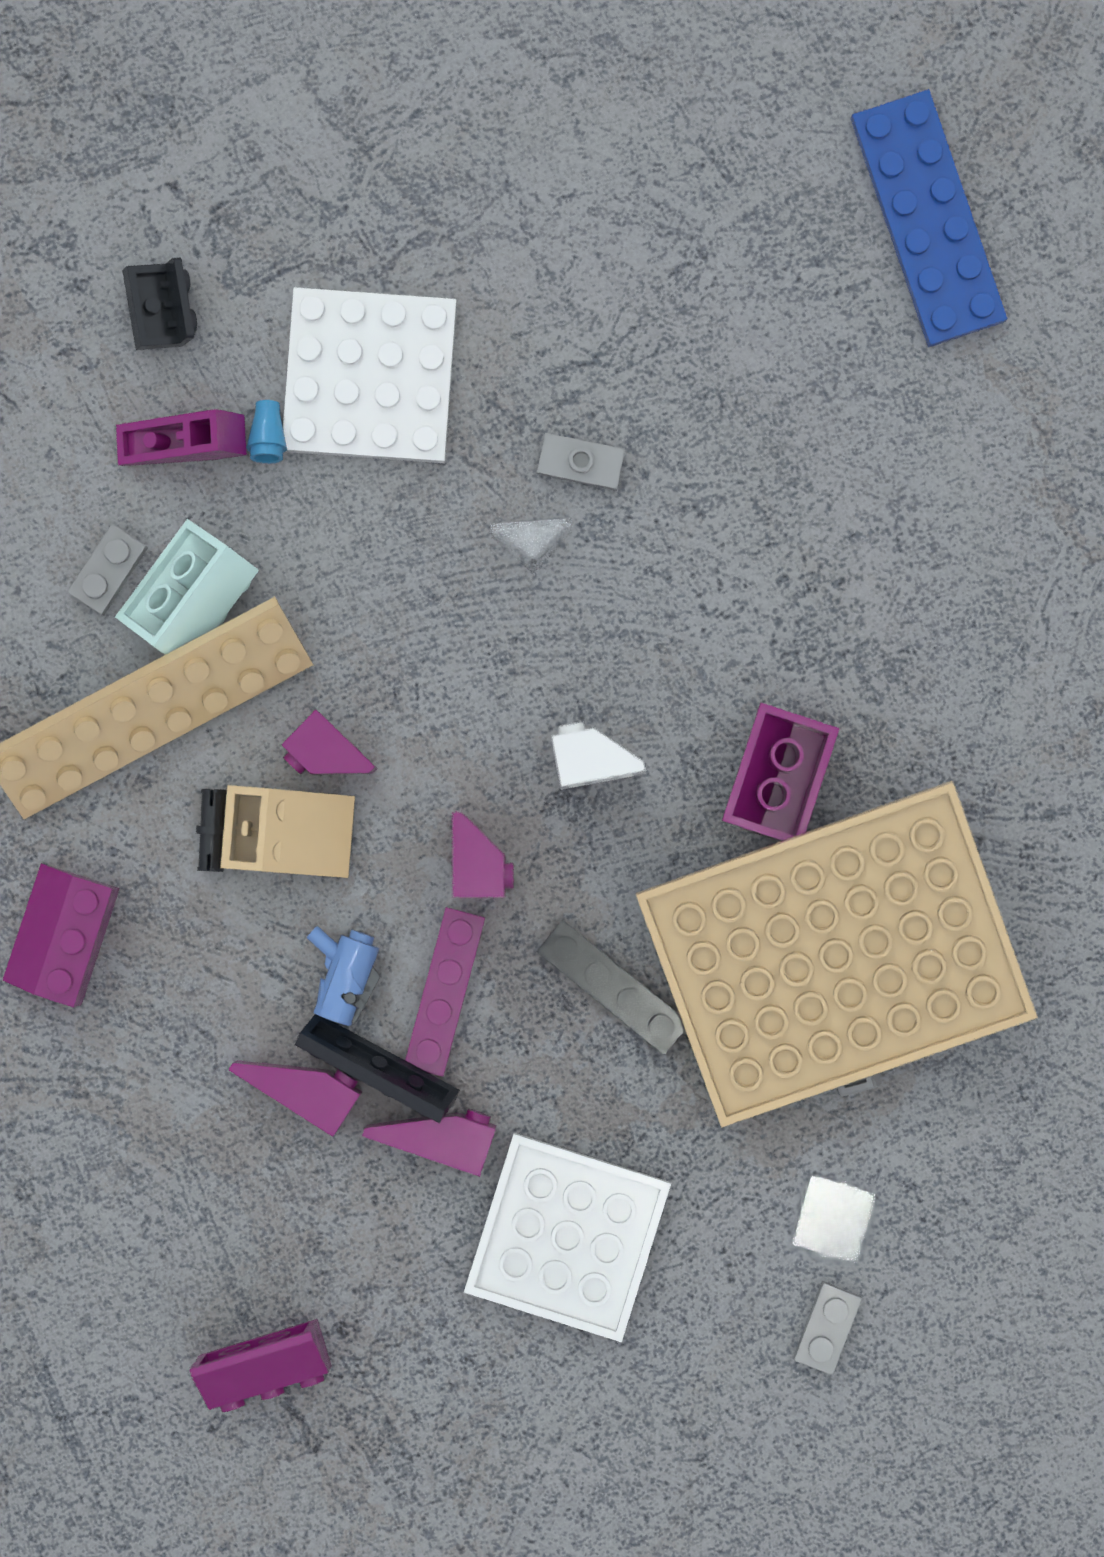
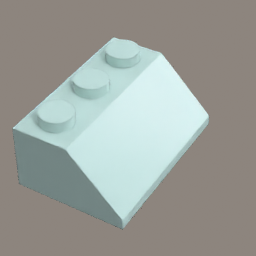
(186, 590)

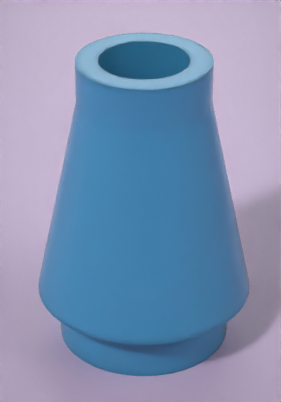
(267, 435)

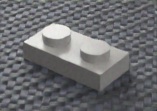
(107, 569)
(827, 1328)

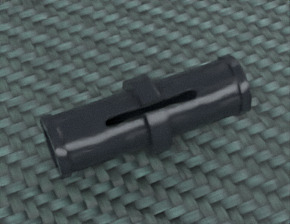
(211, 829)

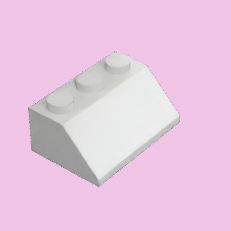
(590, 757)

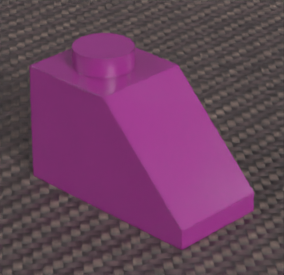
(324, 750)

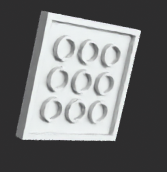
(369, 375)
(567, 1237)

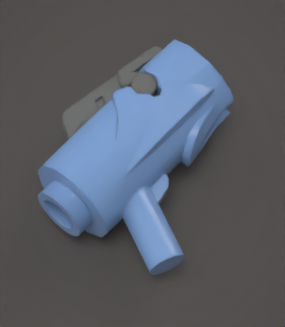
(349, 975)

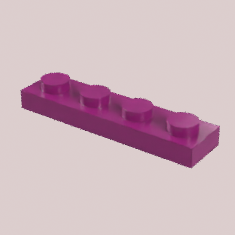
(445, 991)

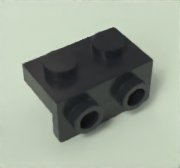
(159, 305)

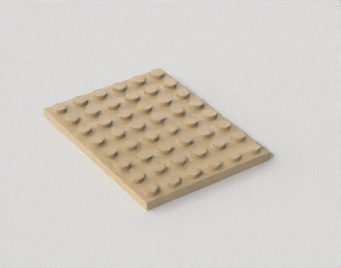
(836, 954)

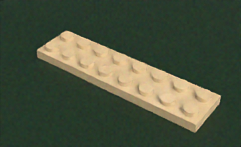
(150, 707)

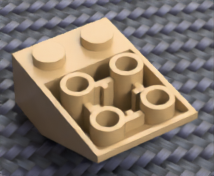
(287, 831)

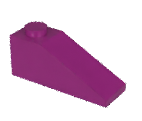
(182, 438)
(309, 1092)
(455, 1141)

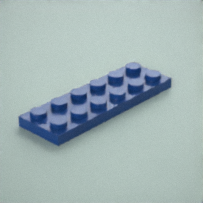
(928, 218)

